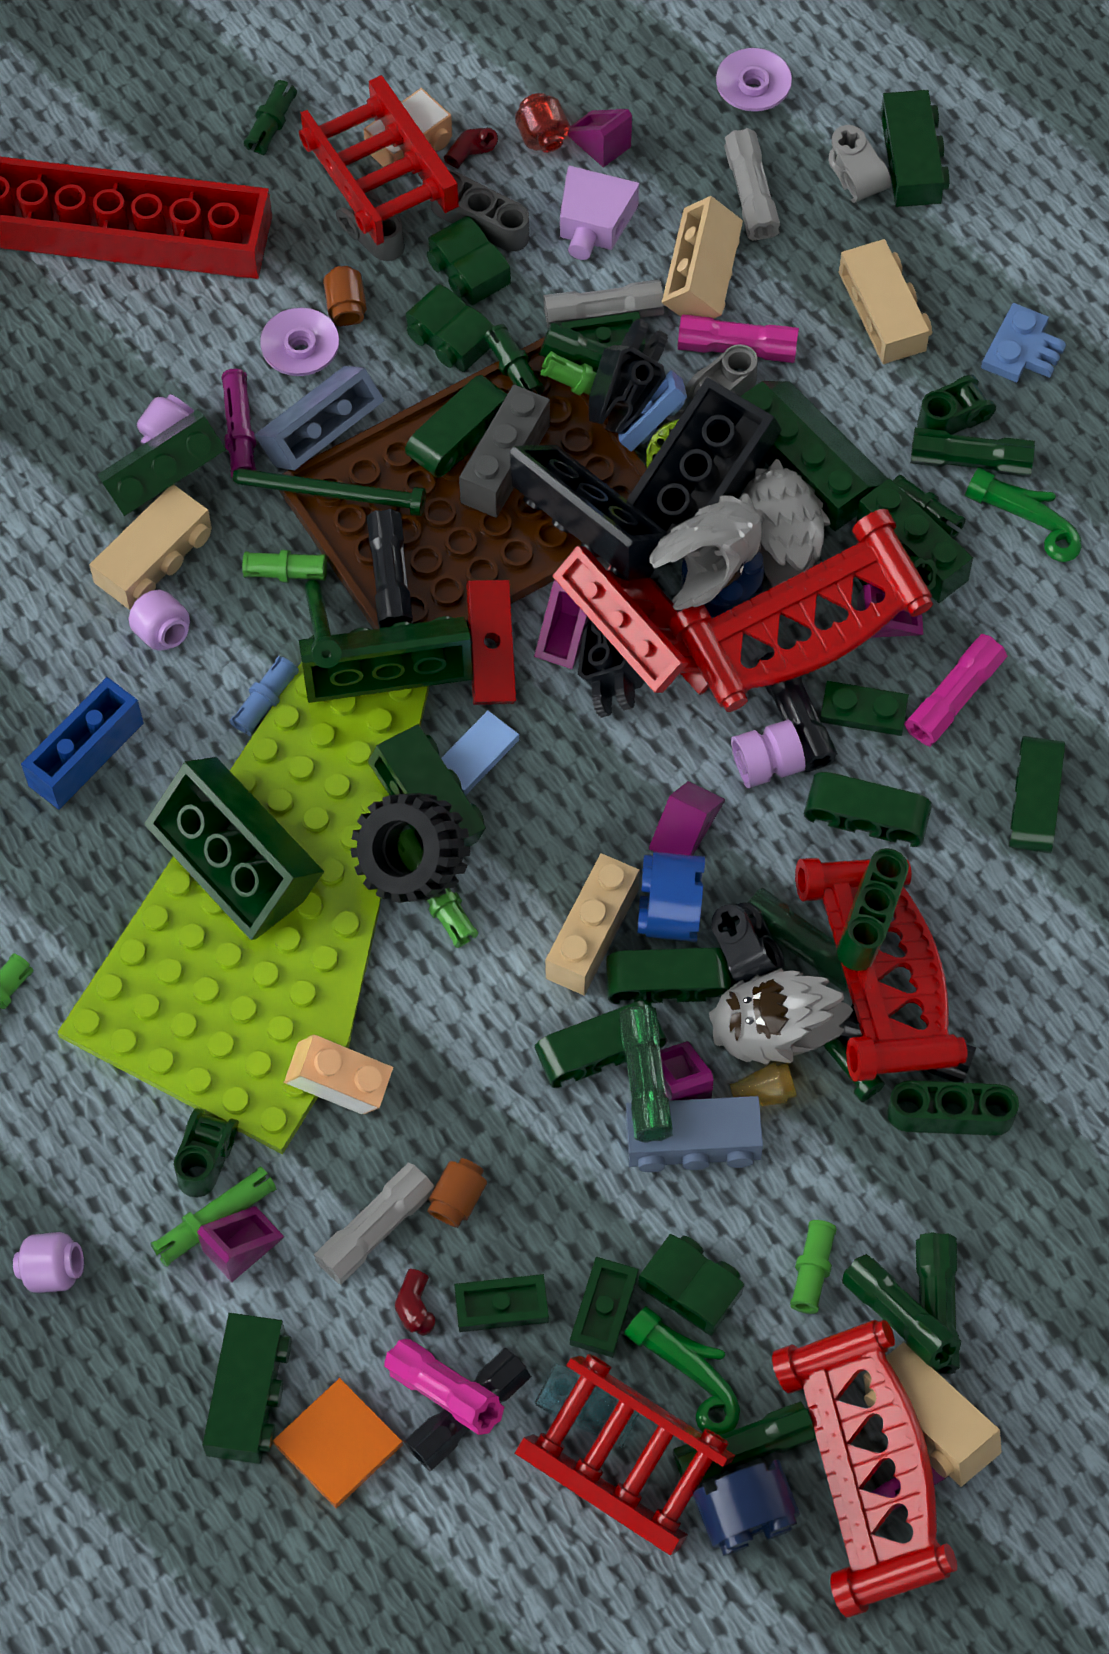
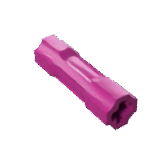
(709, 335)
(941, 707)
(465, 1400)

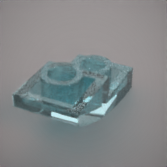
(595, 1411)

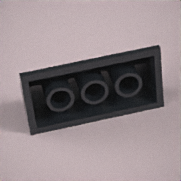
(705, 456)
(586, 508)

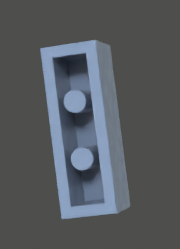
(319, 417)
(702, 1134)

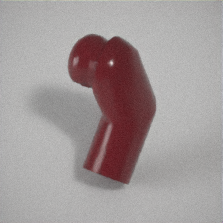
(471, 143)
(410, 1306)

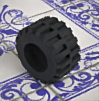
(379, 851)

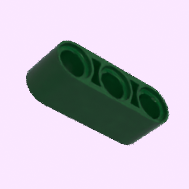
(456, 427)
(1037, 794)
(868, 807)
(877, 890)
(667, 974)
(585, 1047)
(971, 1098)

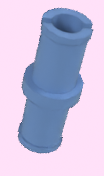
(264, 696)

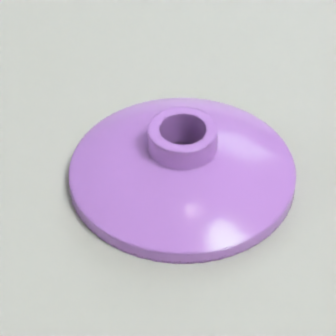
(758, 68)
(297, 328)

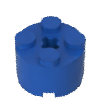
(674, 896)

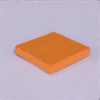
(337, 1443)

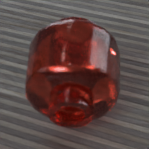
(542, 122)

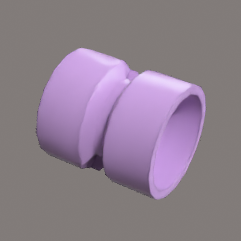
(770, 753)

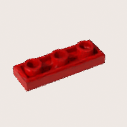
(491, 618)

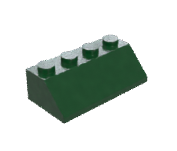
(816, 451)
(391, 659)
(232, 846)

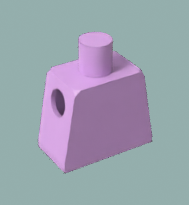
(595, 210)

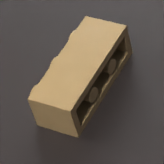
(702, 259)
(885, 301)
(151, 546)
(592, 924)
(954, 1430)

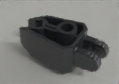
(627, 378)
(606, 672)

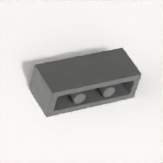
(487, 476)

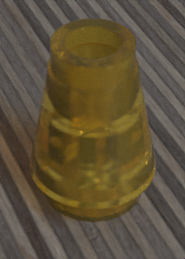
(770, 1083)

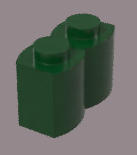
(469, 260)
(449, 328)
(691, 1283)

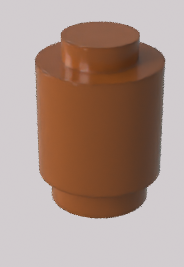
(345, 296)
(457, 1192)

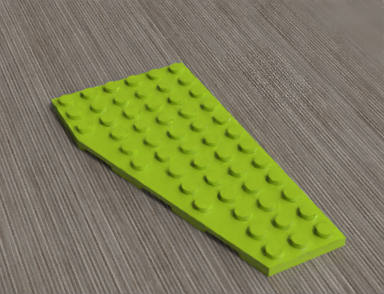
(219, 1013)

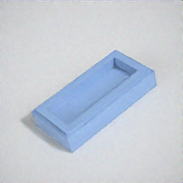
(480, 750)

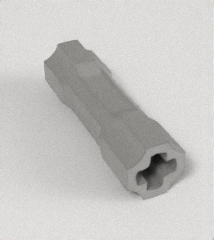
(746, 163)
(634, 297)
(398, 1200)

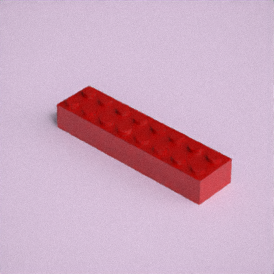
(133, 217)

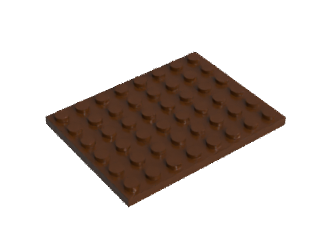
(450, 538)

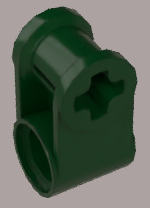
(957, 405)
(205, 1145)

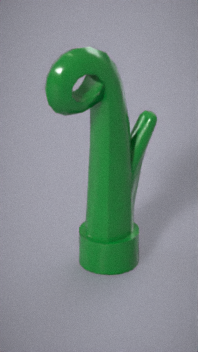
(1027, 505)
(689, 1359)

